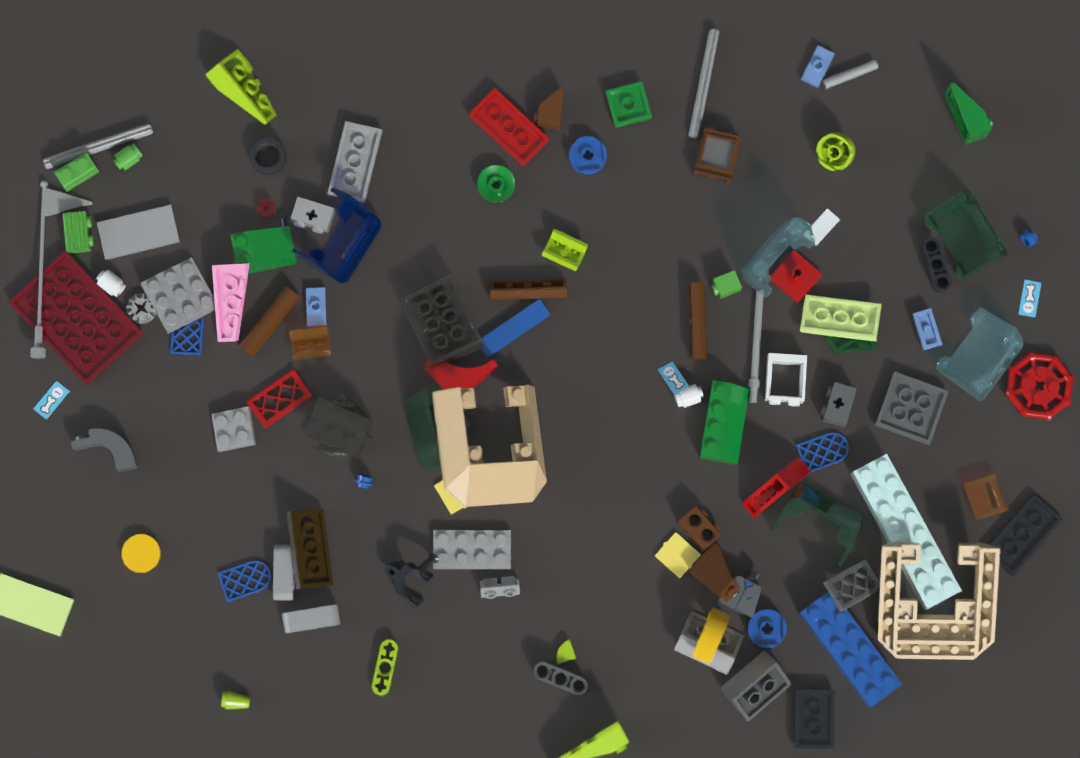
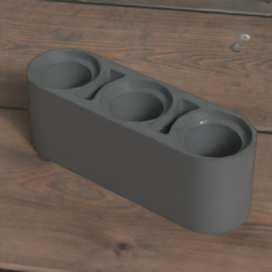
(553, 671)

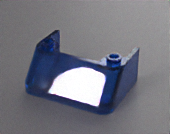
(348, 242)

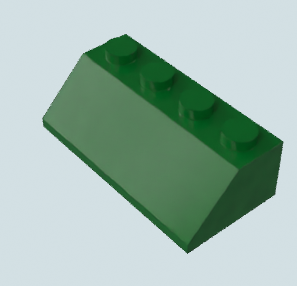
(724, 422)

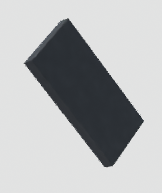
(1024, 533)

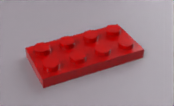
(509, 127)

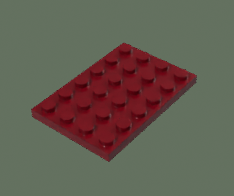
(77, 318)

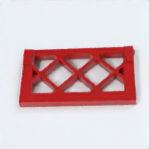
(279, 414)

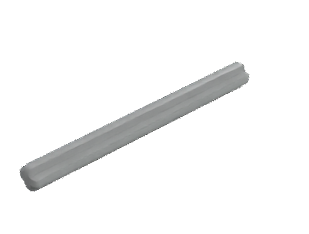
(703, 83)
(98, 145)

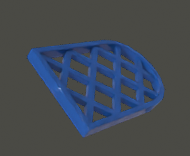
(186, 352)
(827, 450)
(249, 578)

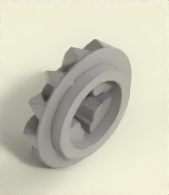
(132, 309)

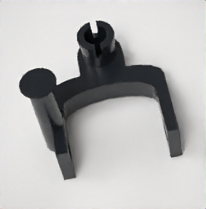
(398, 571)

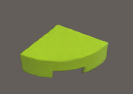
(565, 653)

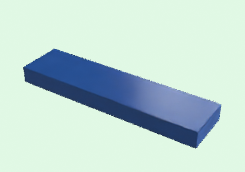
(514, 328)

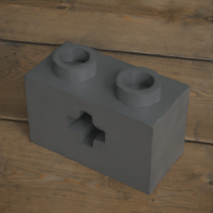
(845, 395)

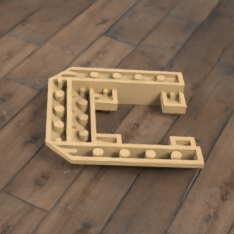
(463, 466)
(938, 636)

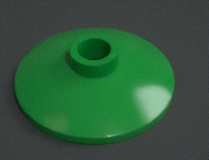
(496, 174)

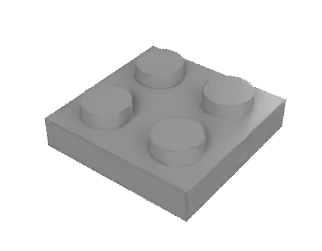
(233, 429)

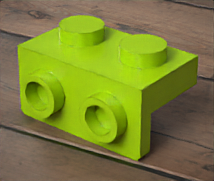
(565, 250)

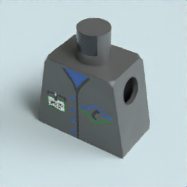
(746, 596)

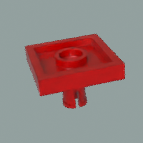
(795, 276)

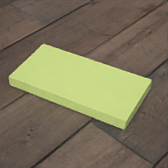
(840, 317)
(33, 605)

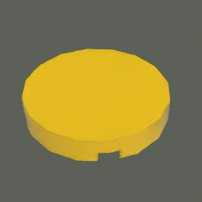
(141, 553)

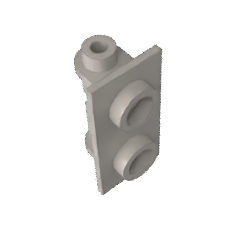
(490, 588)

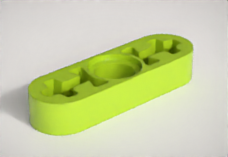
(377, 671)

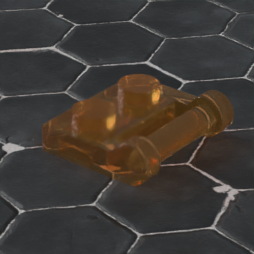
(980, 500)

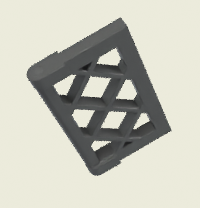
(837, 594)

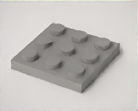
(179, 295)

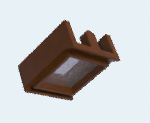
(717, 154)

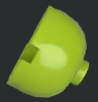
(835, 151)

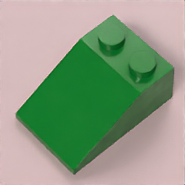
(968, 115)
(264, 248)

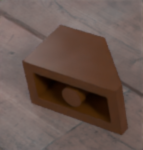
(550, 111)

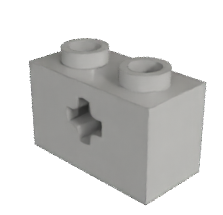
(306, 207)

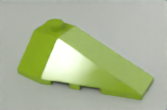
(237, 82)
(603, 743)

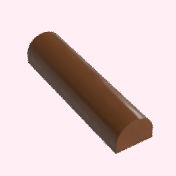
(528, 289)
(269, 321)
(697, 321)

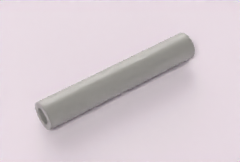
(850, 74)

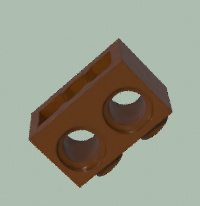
(695, 531)

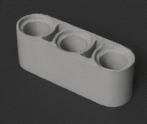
(283, 573)
(311, 619)

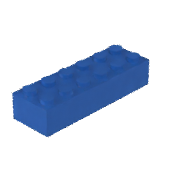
(850, 650)

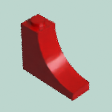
(454, 377)
(776, 487)

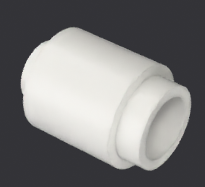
(110, 283)
(689, 396)

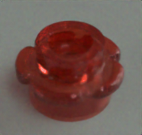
(266, 203)

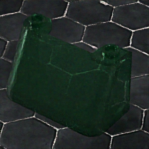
(966, 234)
(422, 427)

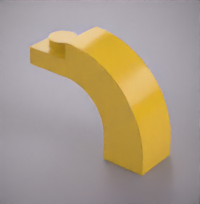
(711, 635)

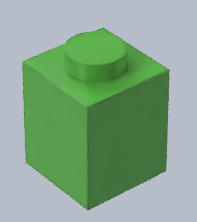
(726, 285)

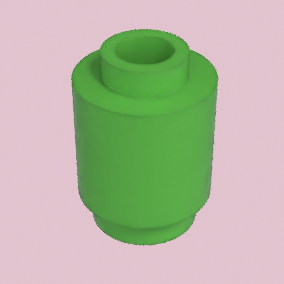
(127, 157)

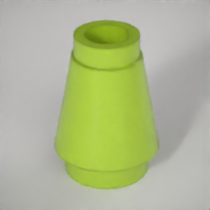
(234, 700)

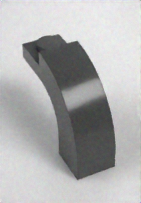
(121, 450)

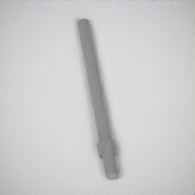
(754, 382)

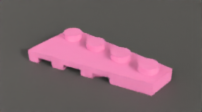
(229, 296)

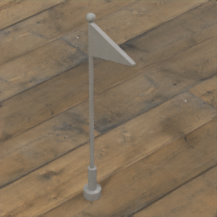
(52, 203)

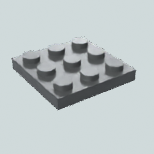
(911, 408)

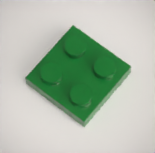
(628, 104)

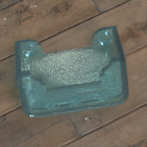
(792, 232)
(982, 355)

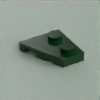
(848, 345)

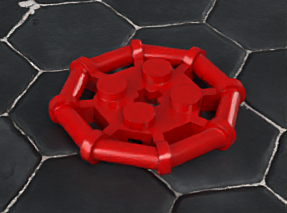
(1028, 384)

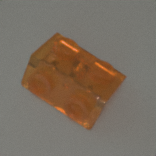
(310, 342)

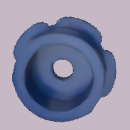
(1029, 238)
(364, 481)

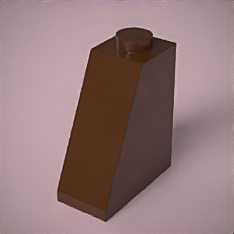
(715, 572)

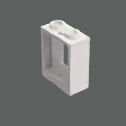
(787, 359)

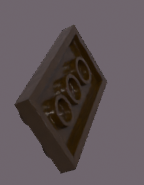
(309, 548)

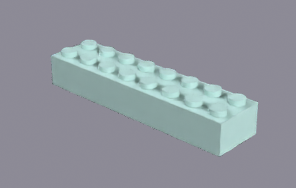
(901, 521)

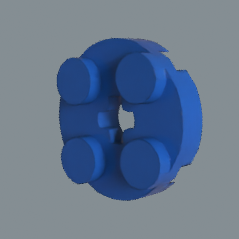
(594, 147)
(774, 620)

